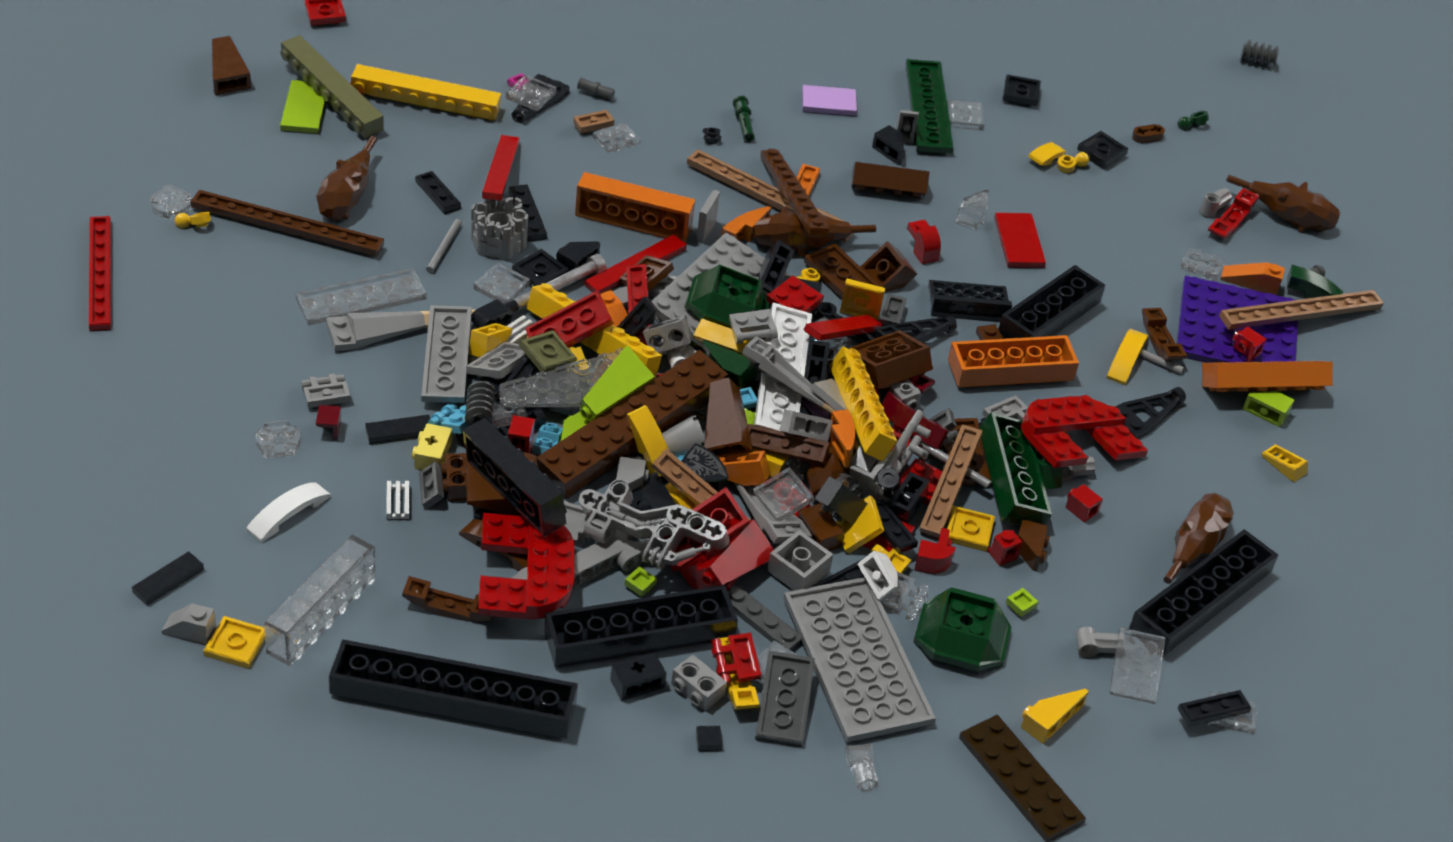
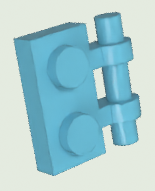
(450, 417)

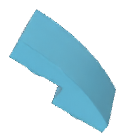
(548, 436)

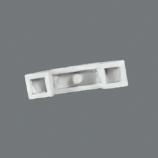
(284, 507)

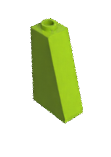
(617, 383)

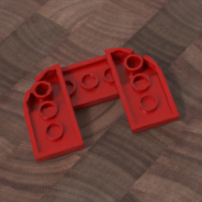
(1049, 418)
(548, 569)

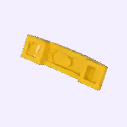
(1127, 356)
(740, 693)

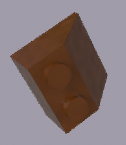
(889, 268)

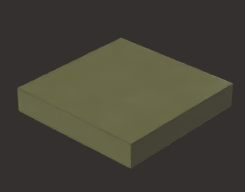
(547, 351)

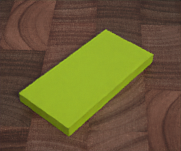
(302, 109)

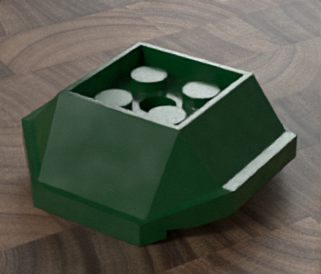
(724, 292)
(963, 630)

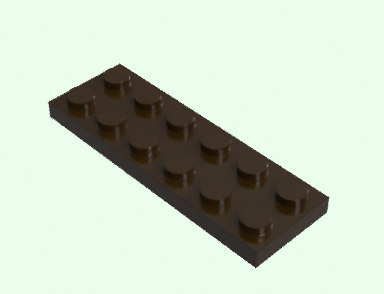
(1022, 778)

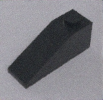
(775, 265)
(816, 361)

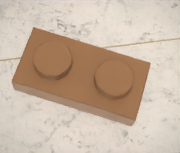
(593, 121)

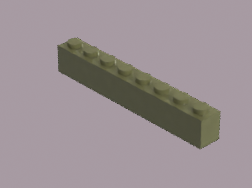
(332, 86)

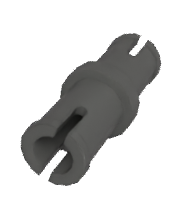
(596, 88)

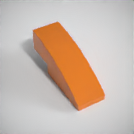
(743, 225)
(843, 435)

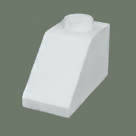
(879, 573)

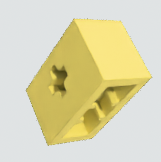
(432, 446)

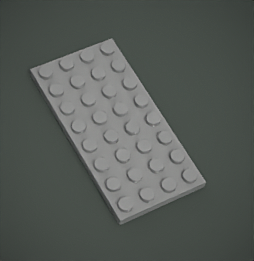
(726, 252)
(858, 659)

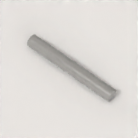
(1161, 361)

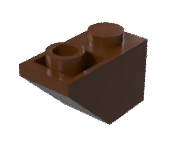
(1033, 541)

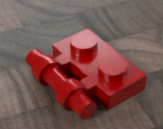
(743, 656)

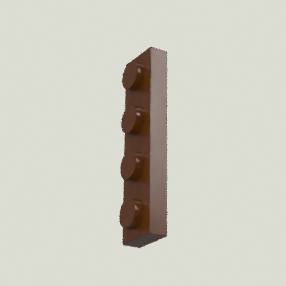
(789, 444)

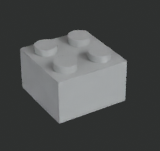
(800, 562)

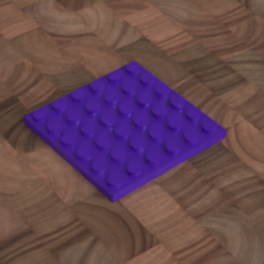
(1207, 337)

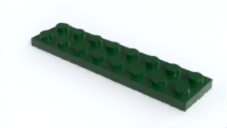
(929, 99)

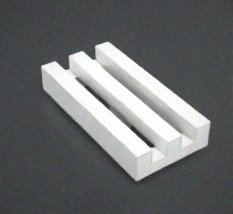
(519, 325)
(397, 487)

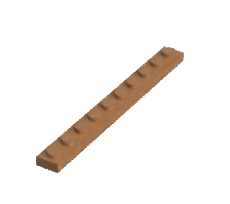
(745, 182)
(1300, 309)

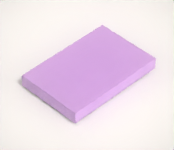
(829, 100)

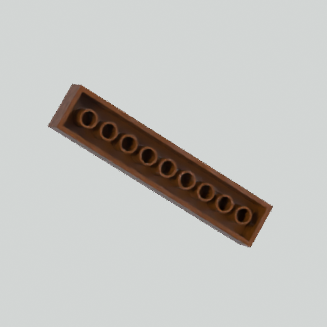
(609, 436)

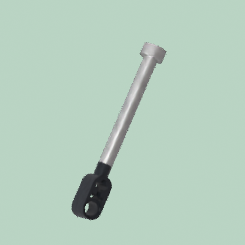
(503, 313)

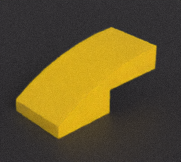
(1046, 153)

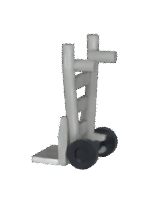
(885, 474)

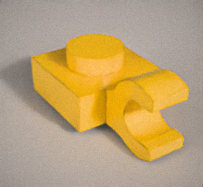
(899, 561)

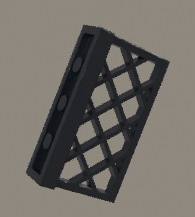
(965, 307)

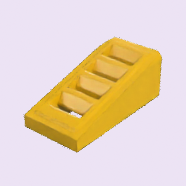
(1292, 466)

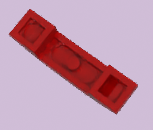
(1235, 214)

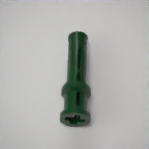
(748, 134)

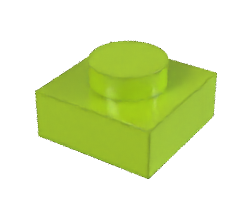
(640, 581)
(1022, 602)

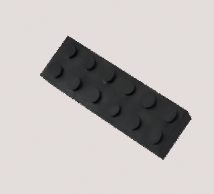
(1053, 305)
(515, 477)

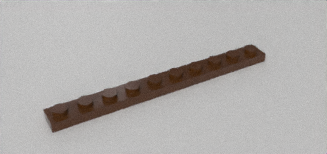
(794, 193)
(287, 223)

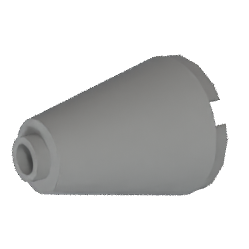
(684, 436)

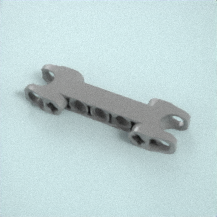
(603, 557)

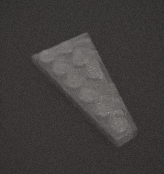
(559, 387)

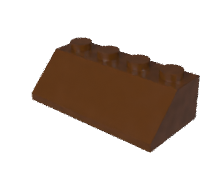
(890, 178)

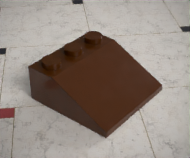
(894, 358)
(484, 495)

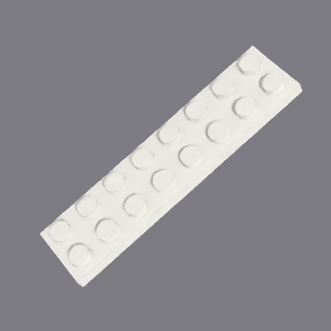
(793, 346)

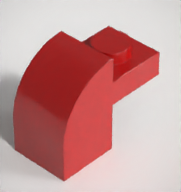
(927, 241)
(935, 557)

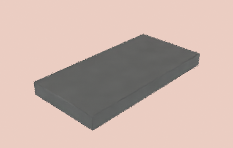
(785, 698)

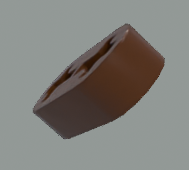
(1148, 133)

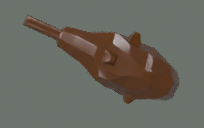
(345, 184)
(1294, 203)
(789, 230)
(819, 473)
(1200, 532)

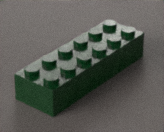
(1014, 471)

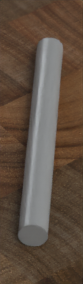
(443, 246)
(944, 457)

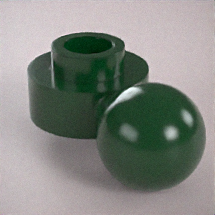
(1199, 118)

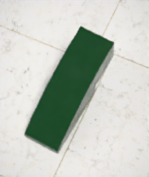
(1310, 283)

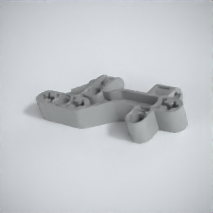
(615, 512)

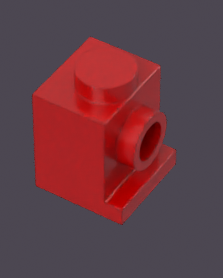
(1249, 343)
(1002, 543)

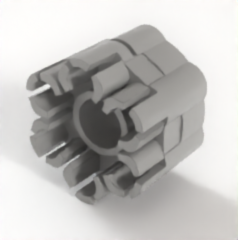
(499, 229)

